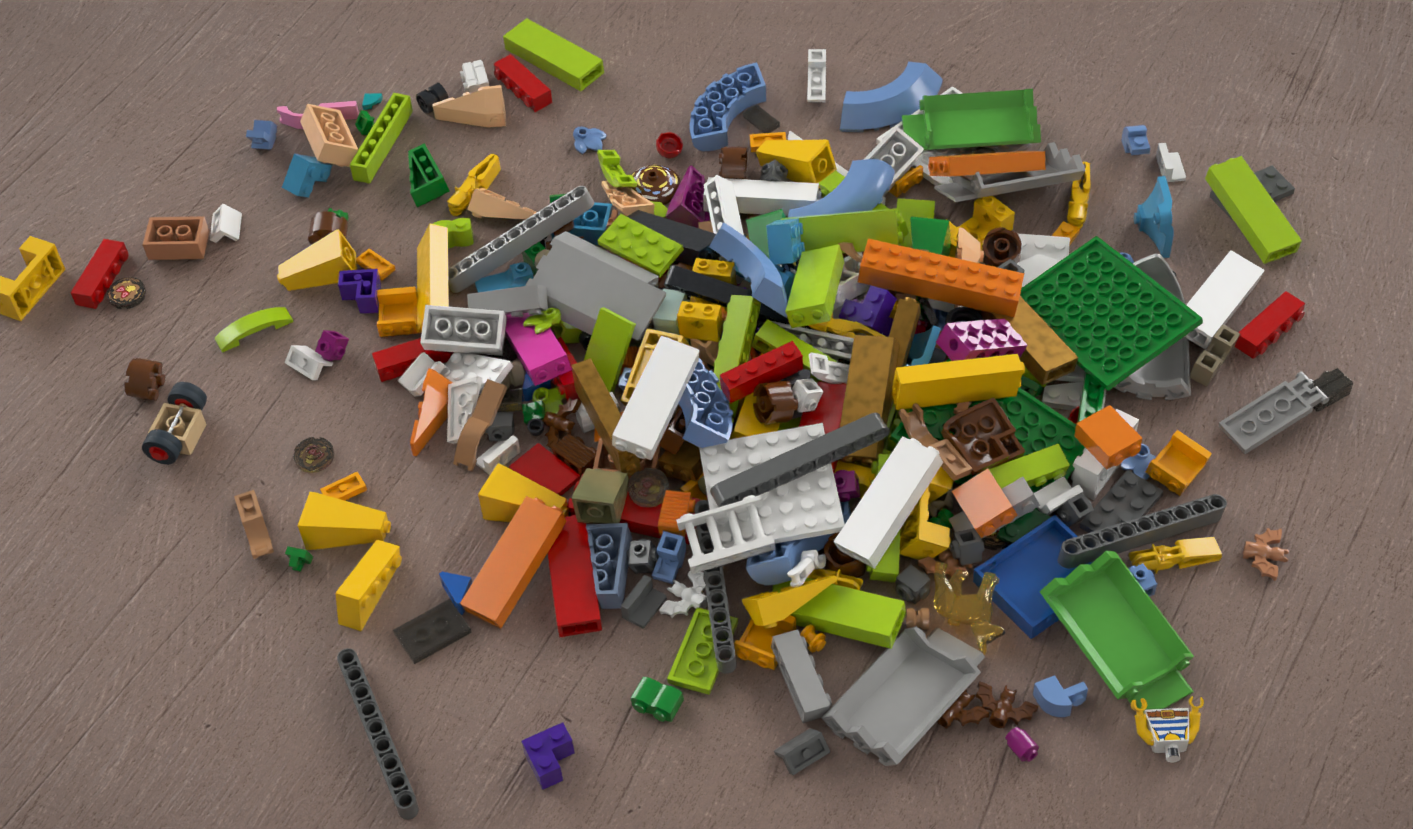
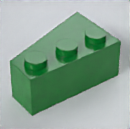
(425, 176)

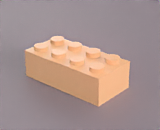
(328, 135)

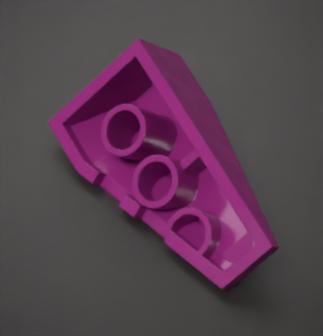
(688, 202)

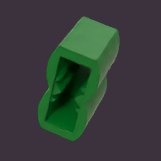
(657, 699)

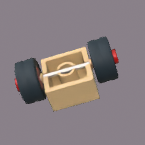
(177, 424)

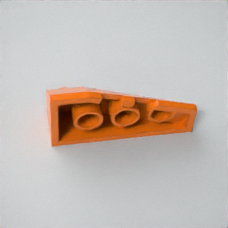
(432, 410)

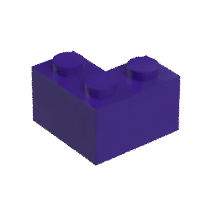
(362, 287)
(874, 310)
(545, 751)

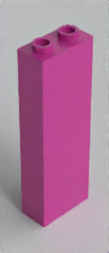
(539, 352)

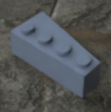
(609, 561)

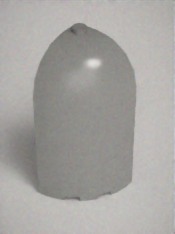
(1170, 371)

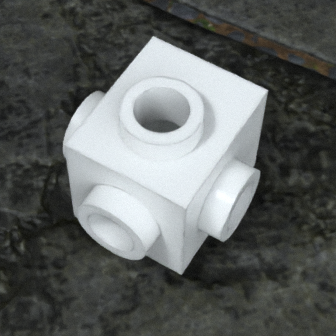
(807, 394)

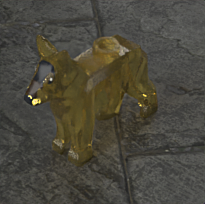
(967, 609)

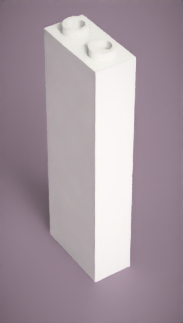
(769, 196)
(1222, 295)
(655, 398)
(888, 501)

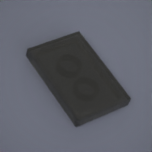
(432, 631)

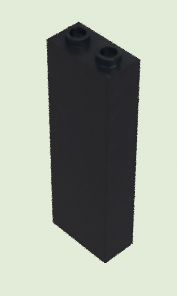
(694, 240)

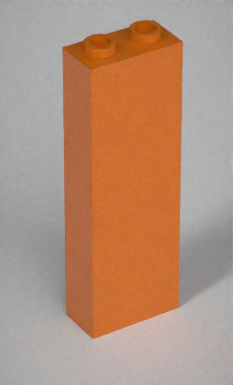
(987, 163)
(513, 561)

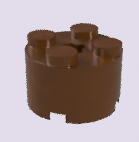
(733, 162)
(324, 224)
(1001, 246)
(144, 379)
(774, 402)
(838, 560)

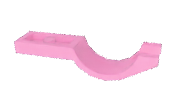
(348, 109)

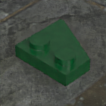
(1021, 526)

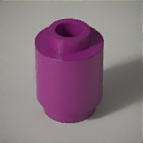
(1022, 744)

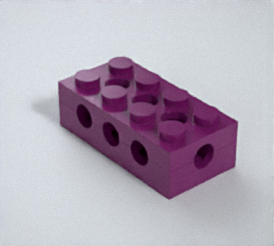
(980, 339)

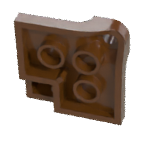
(983, 436)

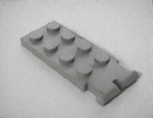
(1272, 412)

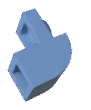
(263, 134)
(1135, 140)
(671, 557)
(1055, 699)

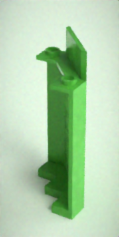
(974, 120)
(1121, 632)

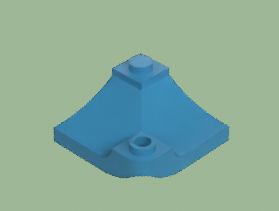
(1155, 217)
(515, 276)
(923, 347)

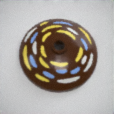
(656, 183)

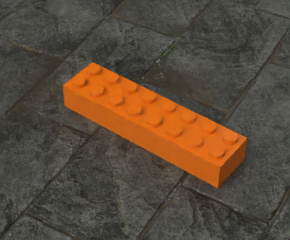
(940, 277)

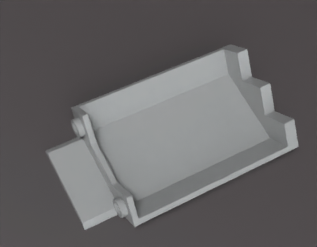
(1058, 165)
(587, 278)
(904, 693)

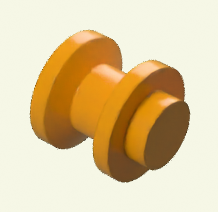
(815, 641)

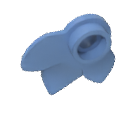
(588, 138)
(1139, 462)

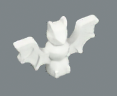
(690, 596)

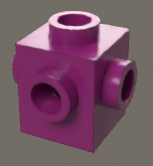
(331, 345)
(847, 485)

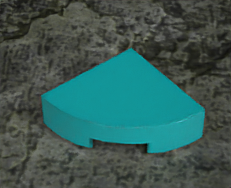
(371, 99)

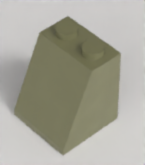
(600, 496)

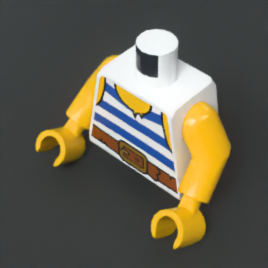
(1168, 729)

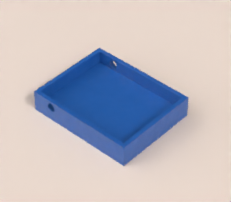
(1026, 570)

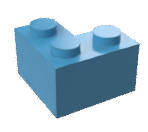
(303, 173)

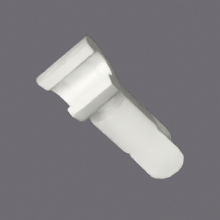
(809, 561)

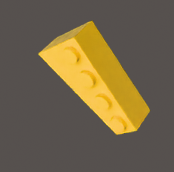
(366, 584)

